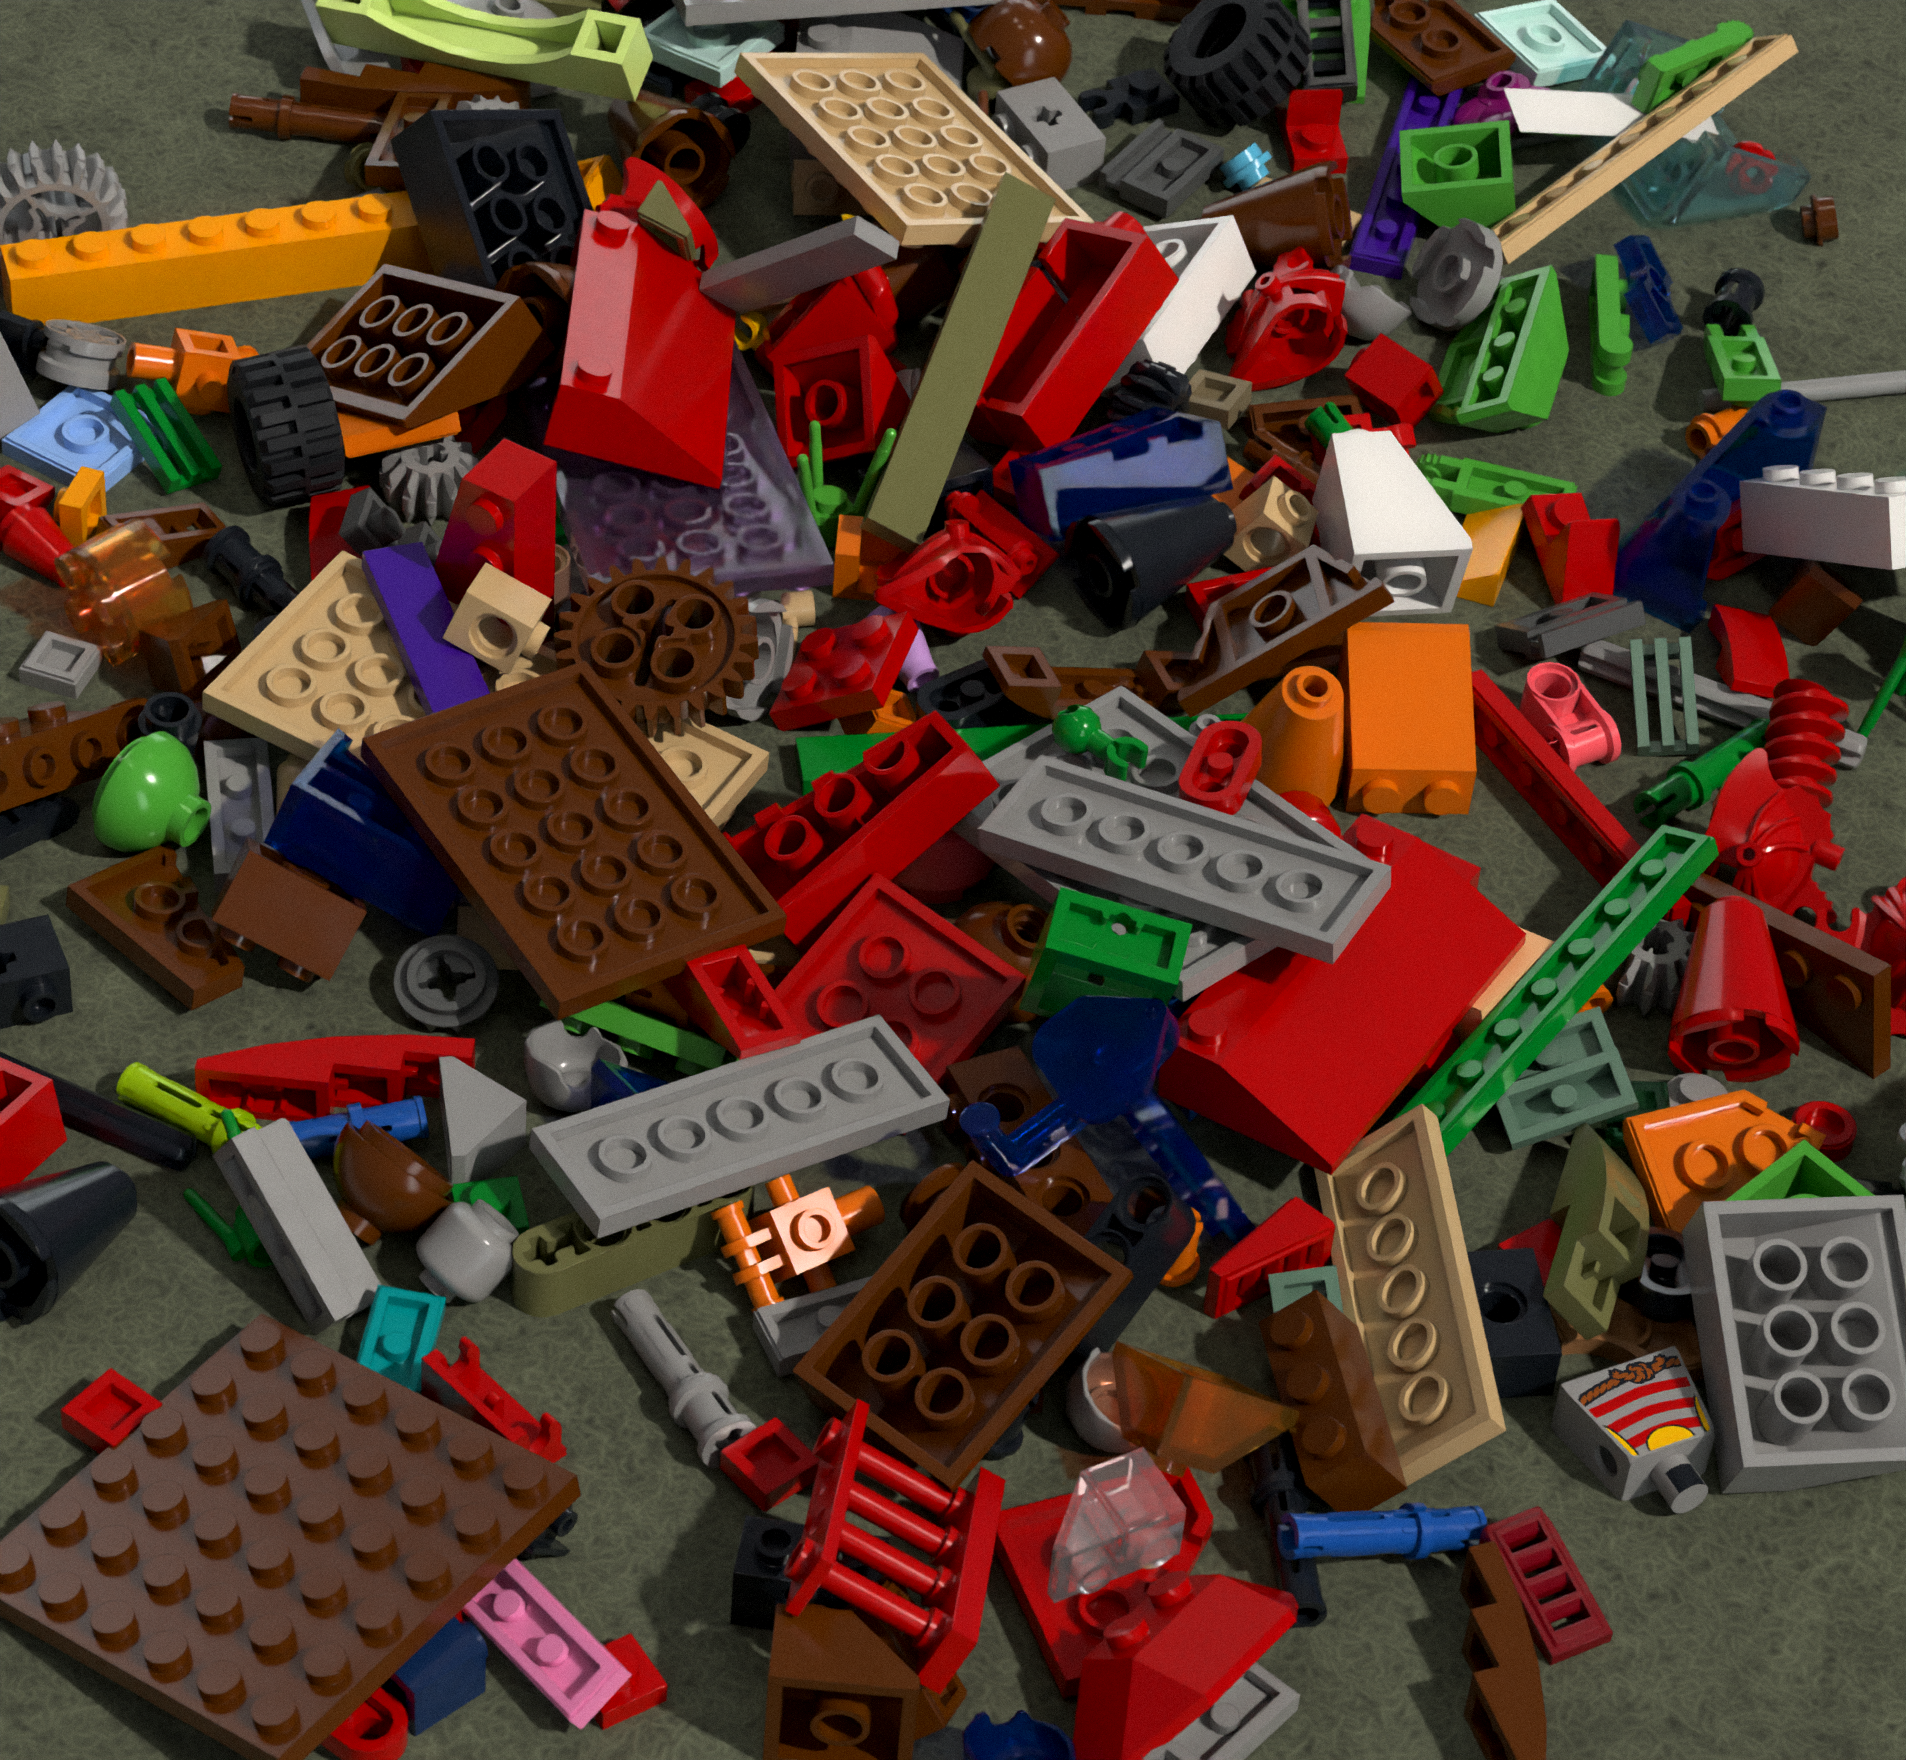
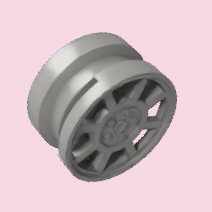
(81, 354)

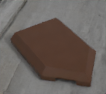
(1438, 43)

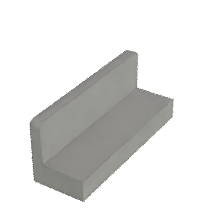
(298, 1224)

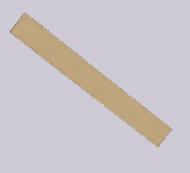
(1641, 143)

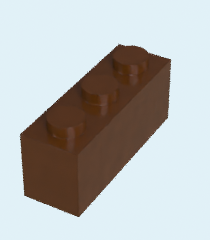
(1341, 1420)

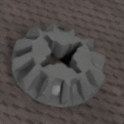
(464, 963)

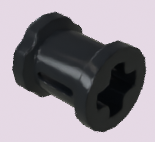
(1742, 303)

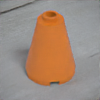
(1302, 733)

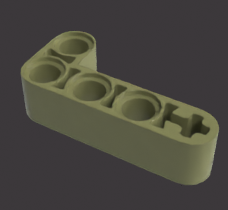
(567, 1266)

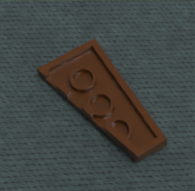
(1829, 983)

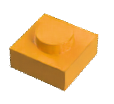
(81, 505)

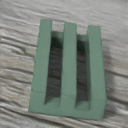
(1661, 653)

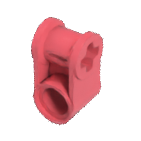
(1569, 716)

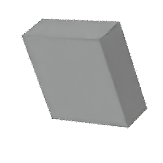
(61, 664)

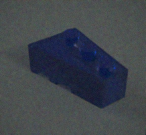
(1118, 467)
(357, 837)

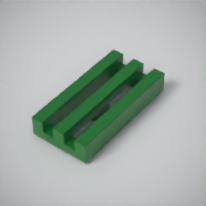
(174, 432)

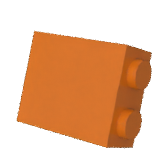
(1407, 718)

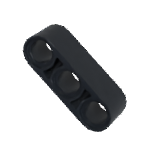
(1145, 1248)

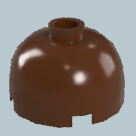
(1024, 39)

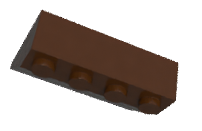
(426, 347)
(961, 1326)

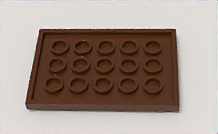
(572, 838)

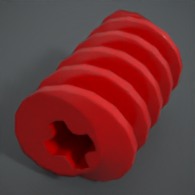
(1804, 737)

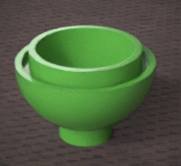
(150, 797)

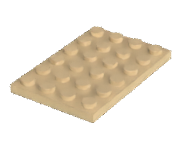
(899, 140)

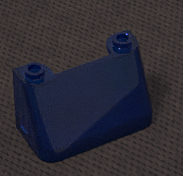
(1671, 544)

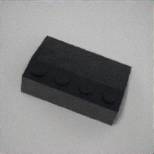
(492, 190)

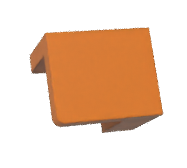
(858, 559)

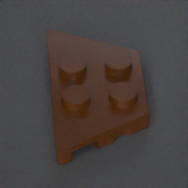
(1275, 621)

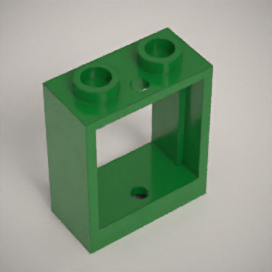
(1081, 944)

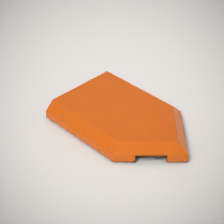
(1706, 1151)

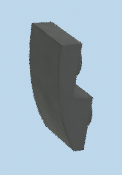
(373, 525)

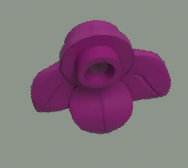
(1492, 101)

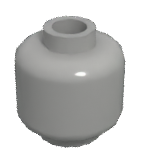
(466, 1251)

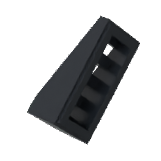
(1313, 76)

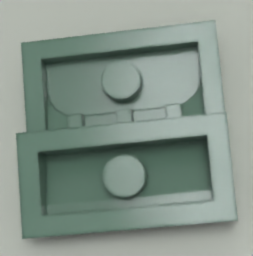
(1568, 1084)

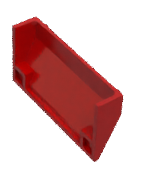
(642, 356)
(1322, 1049)

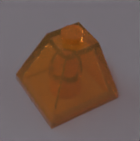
(1191, 1413)

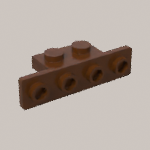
(61, 747)

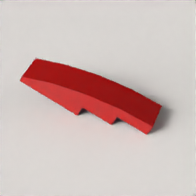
(734, 1003)
(317, 1074)

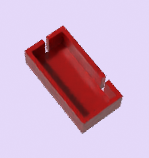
(1064, 354)

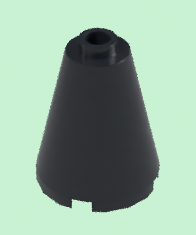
(1145, 554)
(56, 1231)

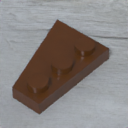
(159, 925)

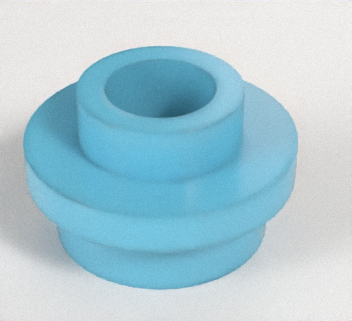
(1246, 167)

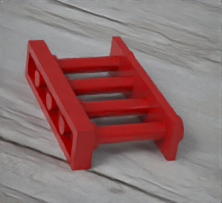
(958, 1551)

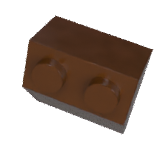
(287, 912)
(836, 1691)

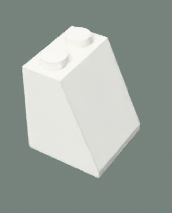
(1390, 522)

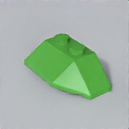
(1508, 360)

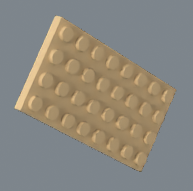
(336, 667)

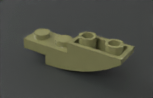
(1602, 1233)

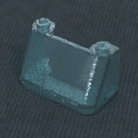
(1691, 177)

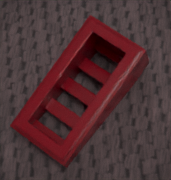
(1531, 1543)

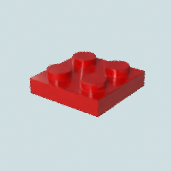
(844, 671)

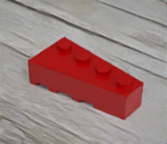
(862, 822)

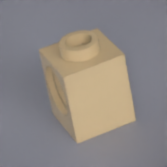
(1271, 526)
(483, 635)

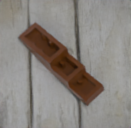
(379, 85)
(1505, 1687)

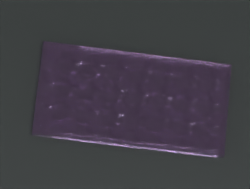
(747, 530)

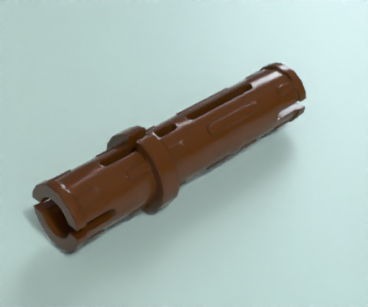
(304, 119)

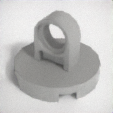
(1456, 275)

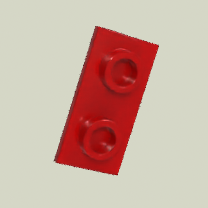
(1004, 531)

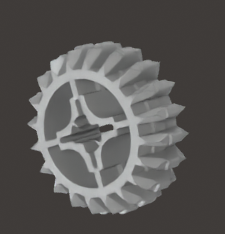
(56, 192)

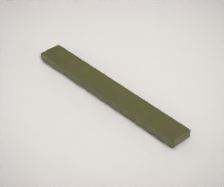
(958, 364)

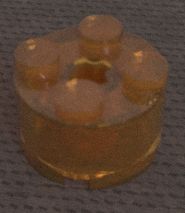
(120, 587)

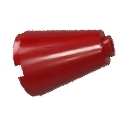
(1733, 998)

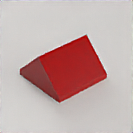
(842, 387)

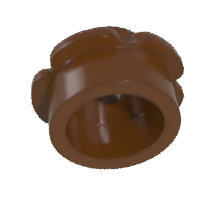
(1819, 219)

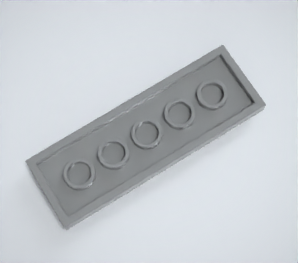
(1186, 858)
(737, 1125)

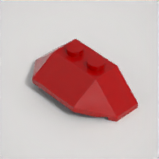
(1173, 1660)

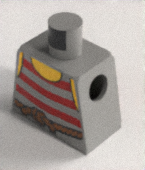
(1640, 1428)

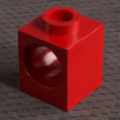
(1393, 382)

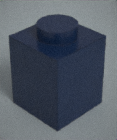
(441, 1675)

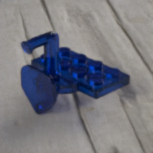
(1103, 1065)

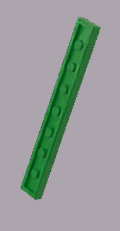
(1563, 980)

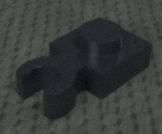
(1134, 96)

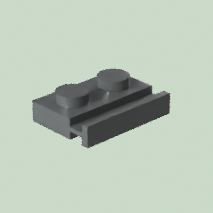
(1161, 168)
(1569, 625)

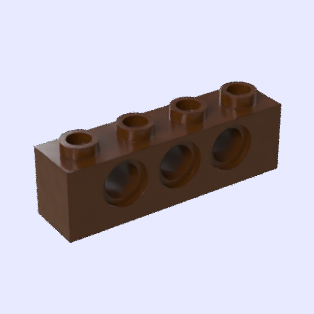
(1061, 1182)

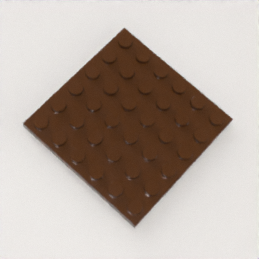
(275, 1541)

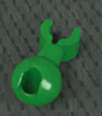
(1080, 731)

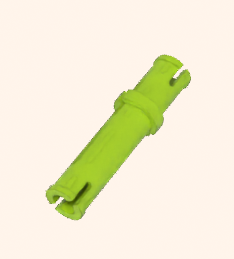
(178, 1105)

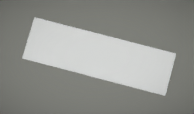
(1580, 113)

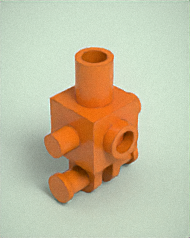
(193, 365)
(795, 1236)

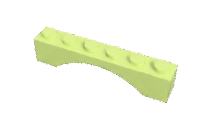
(574, 52)

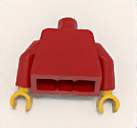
(827, 315)

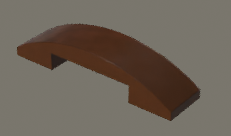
(1047, 690)

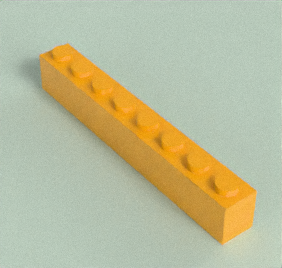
(212, 259)

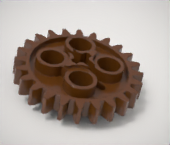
(706, 659)

